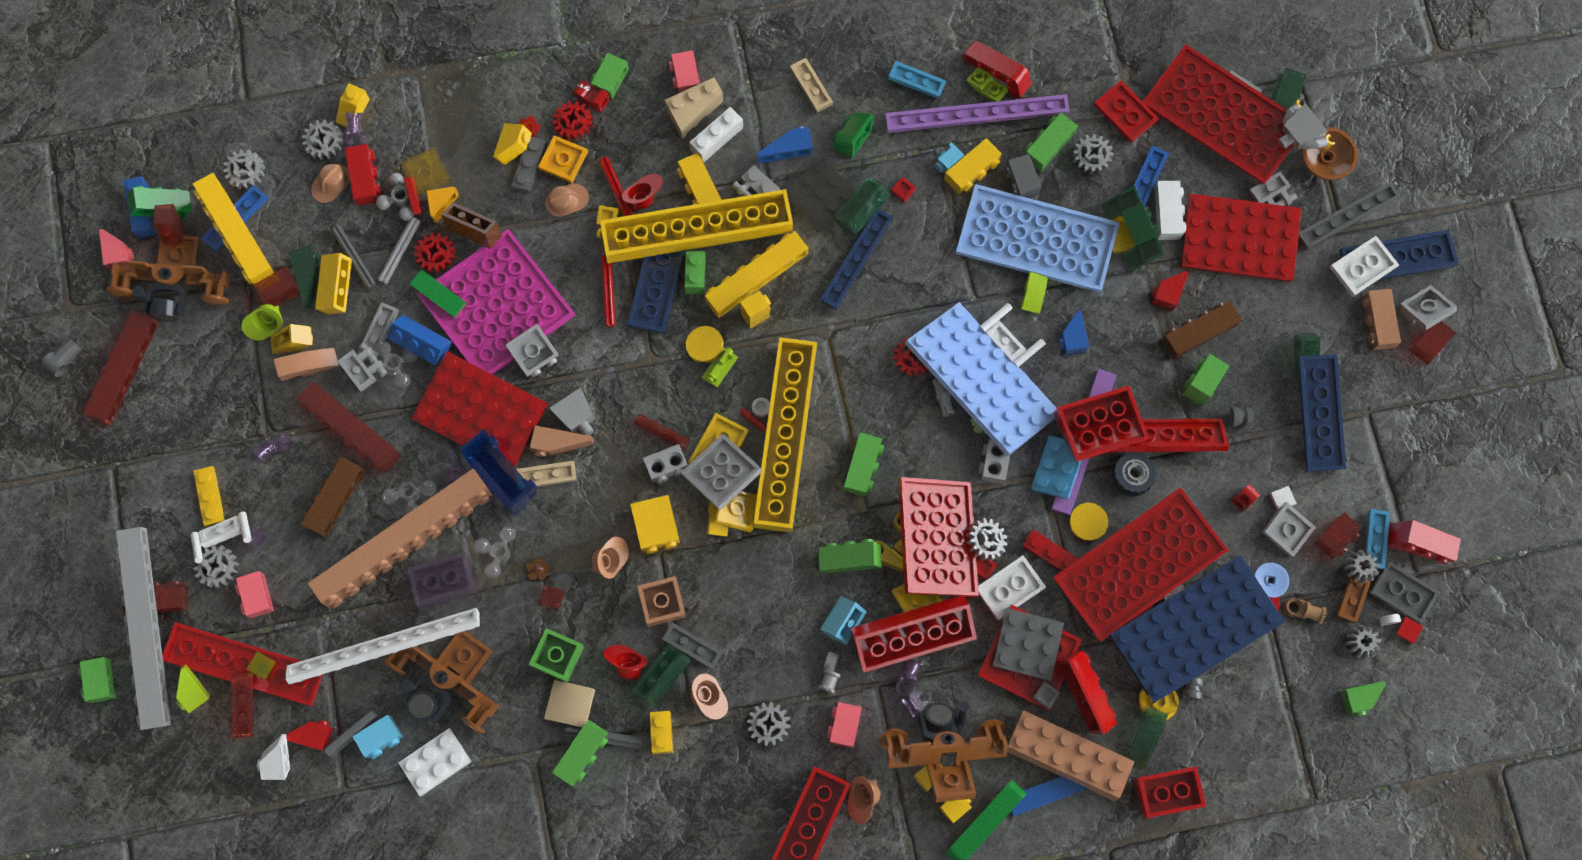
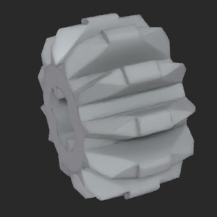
(1369, 565)
(1362, 649)

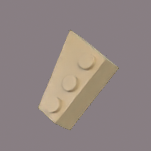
(693, 105)

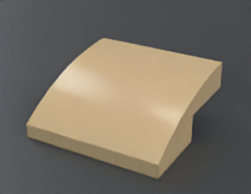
(569, 703)

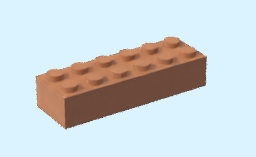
(1069, 756)

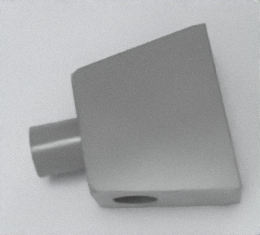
(574, 413)

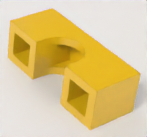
(951, 809)

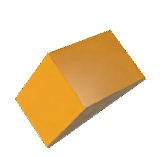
(440, 200)

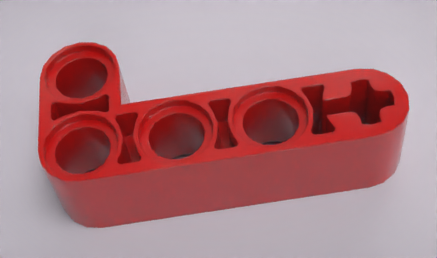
(1000, 67)

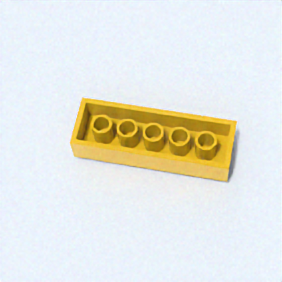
(233, 229)

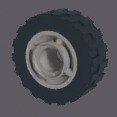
(1142, 466)

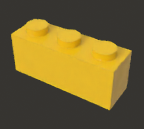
(973, 166)
(697, 180)
(333, 283)

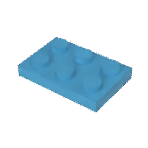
(1056, 470)

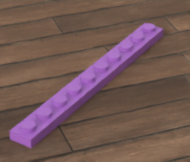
(976, 113)

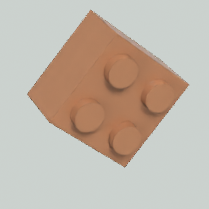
(661, 601)

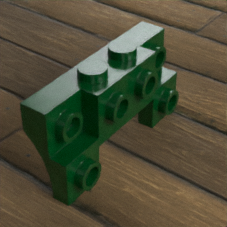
(1139, 225)

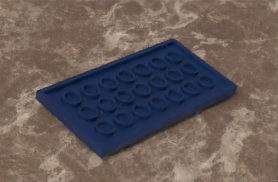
(1196, 629)

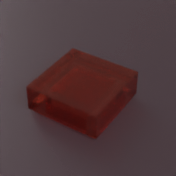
(552, 597)

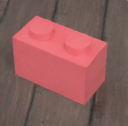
(685, 71)
(254, 595)
(845, 724)

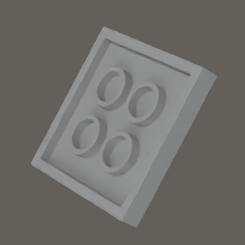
(721, 472)

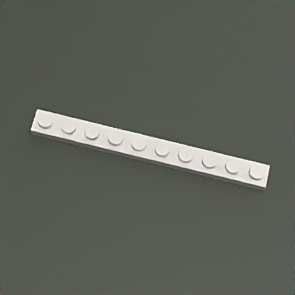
(382, 646)

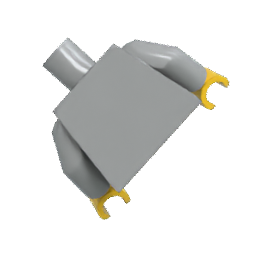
(1303, 129)

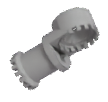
(830, 677)

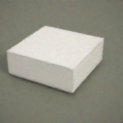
(1281, 496)

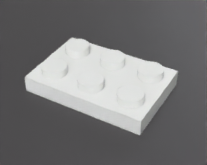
(1364, 266)
(1010, 586)
(435, 762)

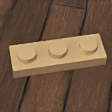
(811, 85)
(550, 473)

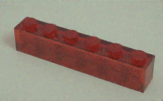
(121, 368)
(352, 429)

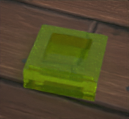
(261, 665)

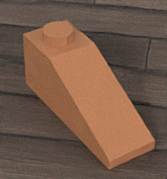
(553, 441)

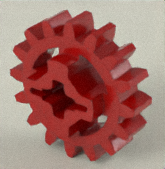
(567, 115)
(438, 260)
(906, 357)

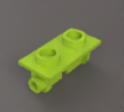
(720, 367)

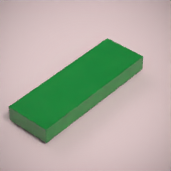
(438, 293)

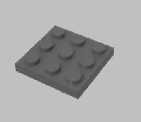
(1028, 644)

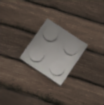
(1288, 529)

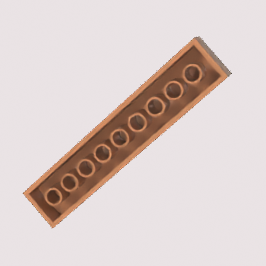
(400, 539)

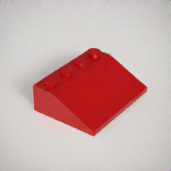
(1101, 423)

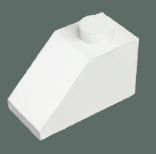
(275, 760)

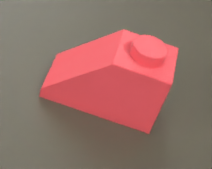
(114, 250)

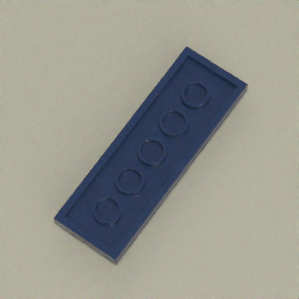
(1418, 253)
(655, 292)
(1321, 412)

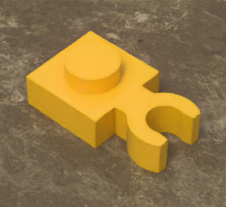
(605, 213)

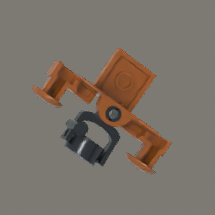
(171, 266)

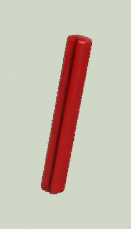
(615, 186)
(608, 294)

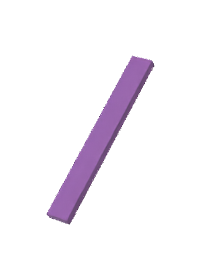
(1103, 383)

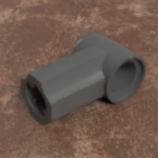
(58, 361)

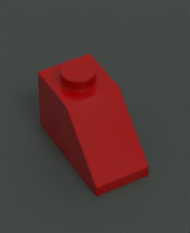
(1169, 291)
(312, 735)

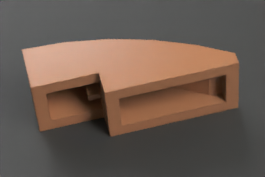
(306, 363)

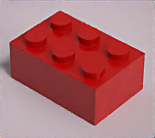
(1169, 792)

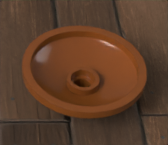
(1341, 156)

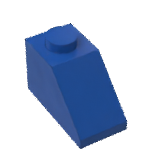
(1074, 337)

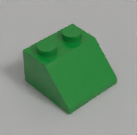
(853, 133)

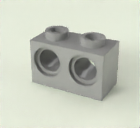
(663, 459)
(999, 462)

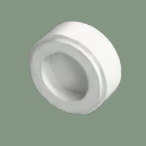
(760, 407)
(1390, 619)

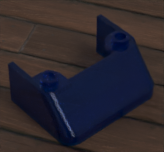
(498, 472)

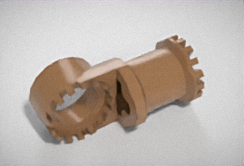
(1305, 610)

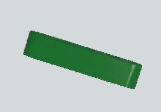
(986, 822)

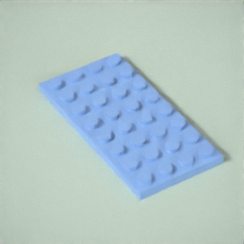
(1037, 238)
(982, 379)

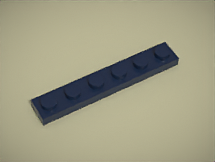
(856, 259)

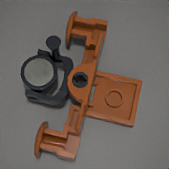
(462, 654)
(954, 781)

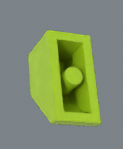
(190, 691)

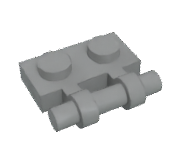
(756, 181)
(1275, 186)
(357, 370)

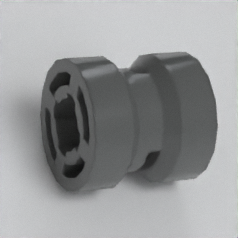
(1241, 416)
(1192, 689)

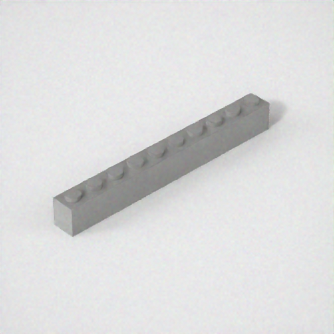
(142, 628)

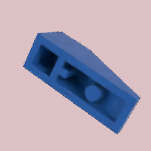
(790, 145)

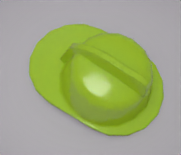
(262, 322)

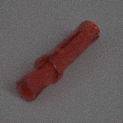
(661, 431)

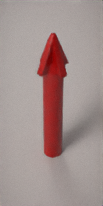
(755, 421)

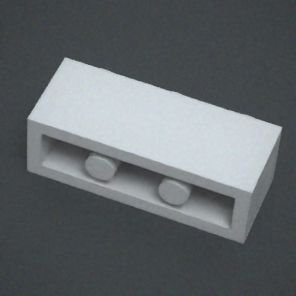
(716, 134)
(1169, 210)

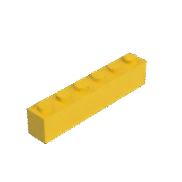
(756, 274)

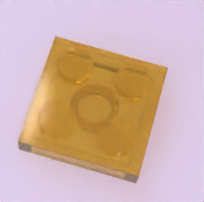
(427, 171)

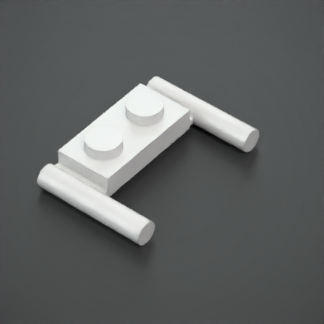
(1006, 341)
(220, 532)

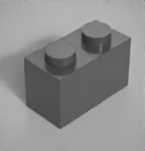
(1023, 176)

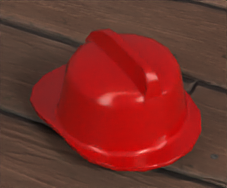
(641, 192)
(626, 661)

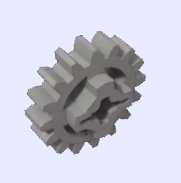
(314, 139)
(245, 161)
(1094, 162)
(986, 539)
(217, 559)
(759, 723)

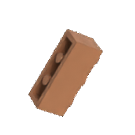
(1381, 319)

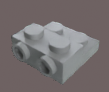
(1427, 307)
(532, 351)

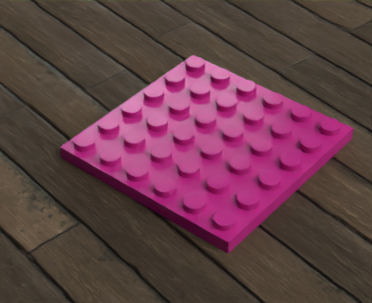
(503, 300)

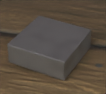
(1046, 695)

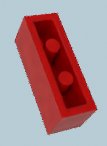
(362, 174)

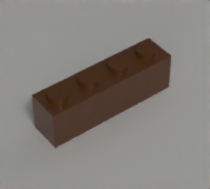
(1201, 330)
(332, 497)

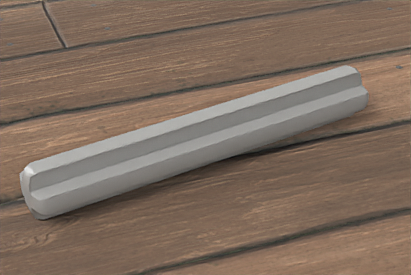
(399, 250)

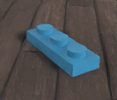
(917, 79)
(1377, 535)

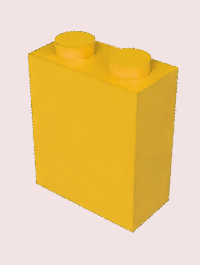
(655, 524)

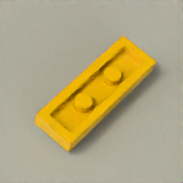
(209, 496)

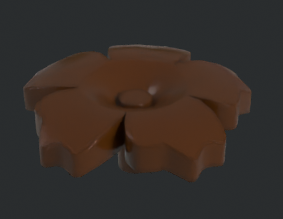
(538, 569)

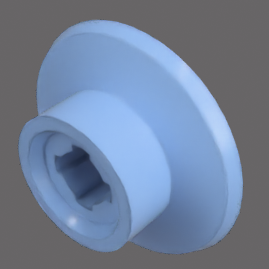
(1279, 576)

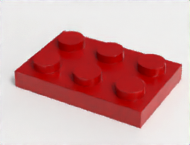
(1126, 111)

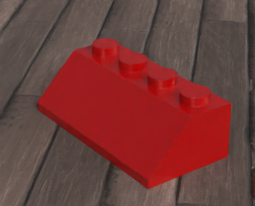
(1087, 692)

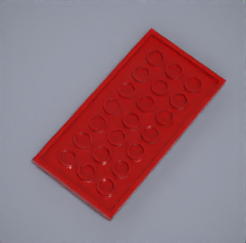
(1221, 113)
(1140, 564)

